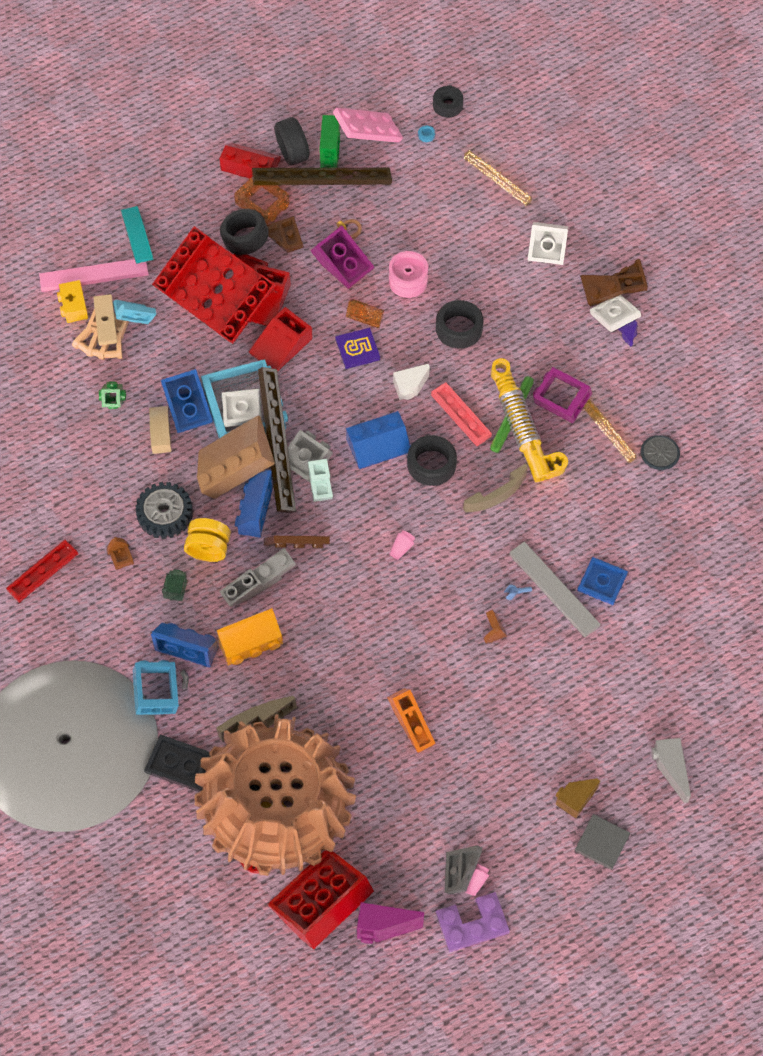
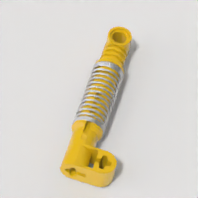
(529, 441)

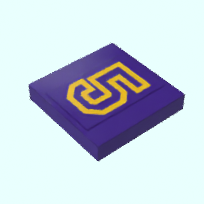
(357, 348)

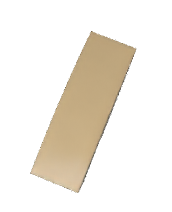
(160, 429)

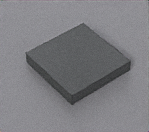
(602, 842)

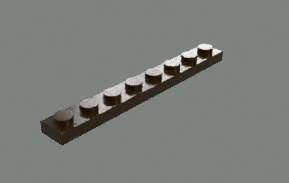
(322, 176)
(277, 440)

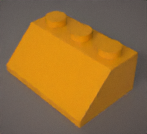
(250, 637)

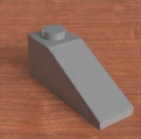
(671, 763)

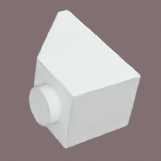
(410, 381)

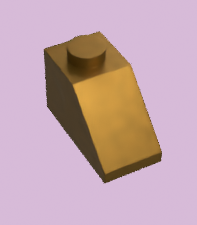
(576, 795)

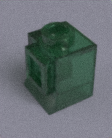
(175, 585)

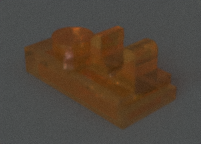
(364, 313)

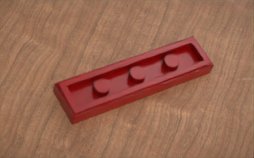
(42, 571)

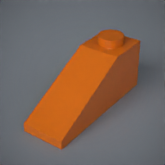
(411, 719)

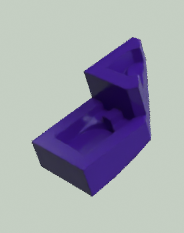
(629, 332)

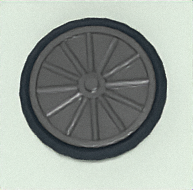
(660, 452)

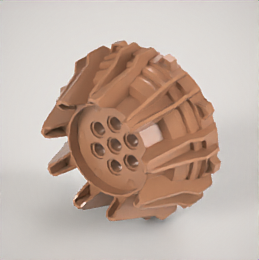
(278, 834)

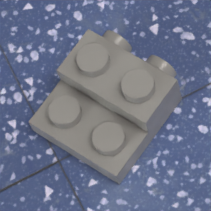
(305, 449)

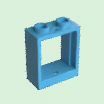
(155, 706)

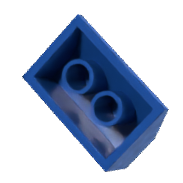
(378, 440)
(255, 504)
(185, 644)

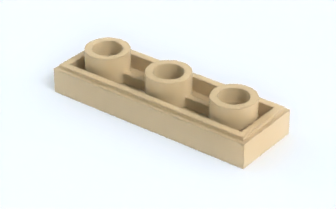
(105, 319)

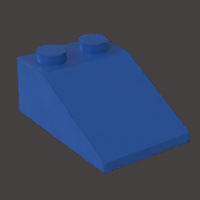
(186, 401)

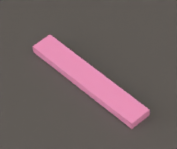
(93, 274)

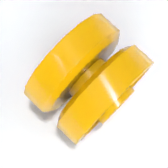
(207, 540)

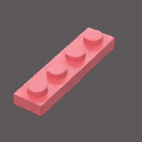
(461, 414)

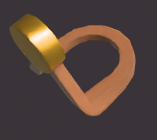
(339, 223)

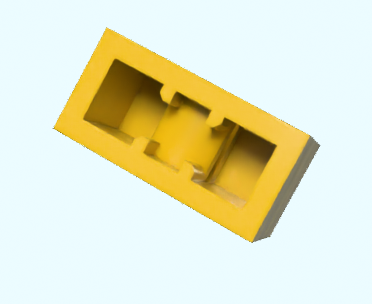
(73, 301)

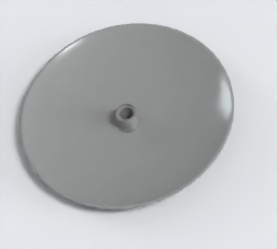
(91, 775)

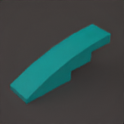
(137, 234)

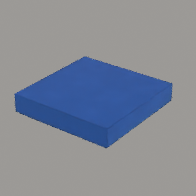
(602, 581)

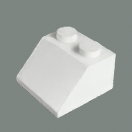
(547, 243)

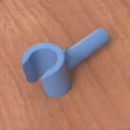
(513, 590)

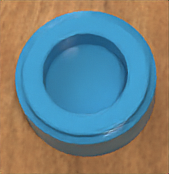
(426, 133)

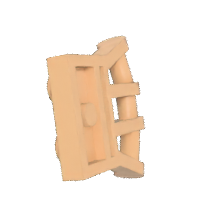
(90, 350)

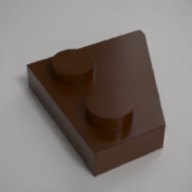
(286, 234)
(632, 278)
(600, 288)

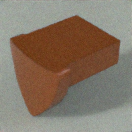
(120, 553)
(498, 631)

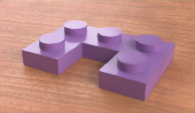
(463, 935)

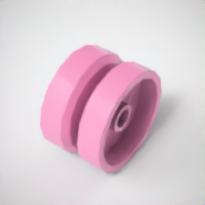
(408, 274)

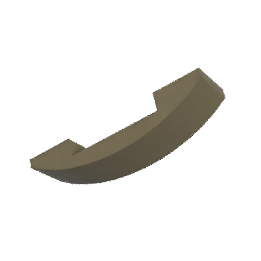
(478, 502)

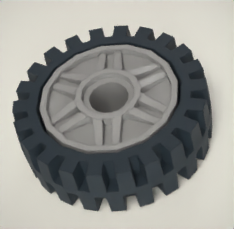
(159, 498)

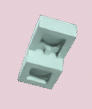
(320, 480)

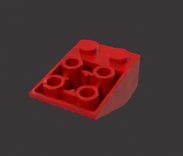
(276, 299)
(282, 339)

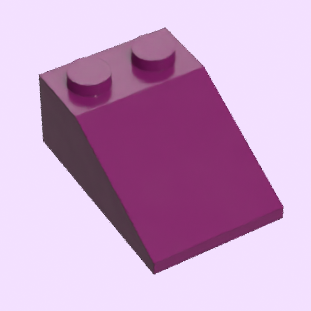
(342, 257)
(385, 922)

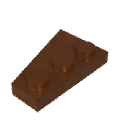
(297, 541)

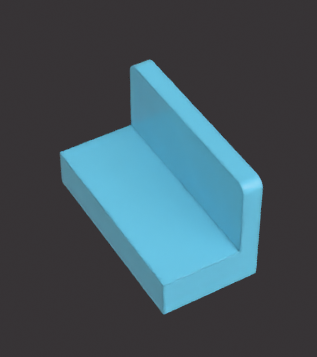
(133, 312)

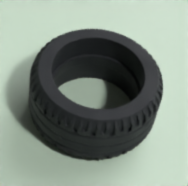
(292, 141)
(250, 242)
(459, 339)
(428, 476)

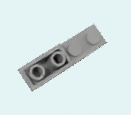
(258, 580)

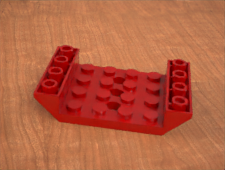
(196, 272)

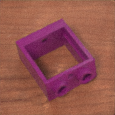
(576, 405)

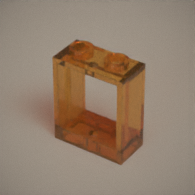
(246, 191)

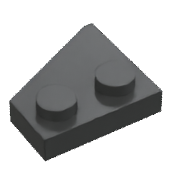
(460, 868)

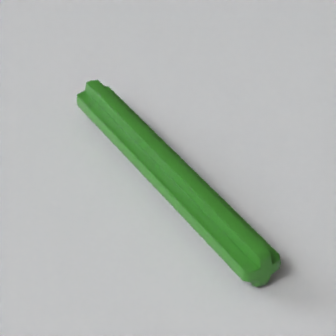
(505, 427)

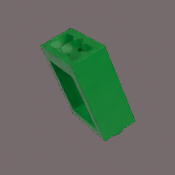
(329, 142)

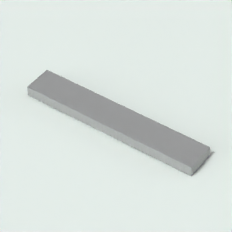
(554, 589)

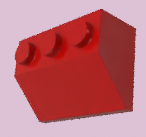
(241, 159)

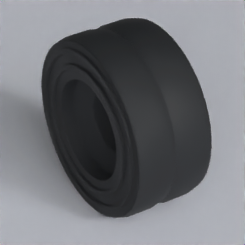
(451, 93)

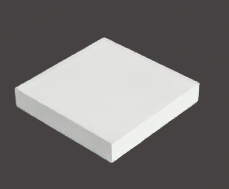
(615, 313)
(240, 406)

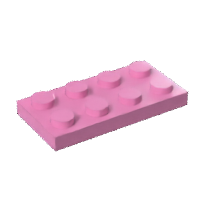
(367, 125)

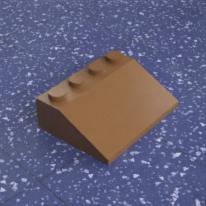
(234, 458)

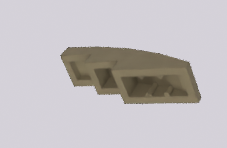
(263, 712)

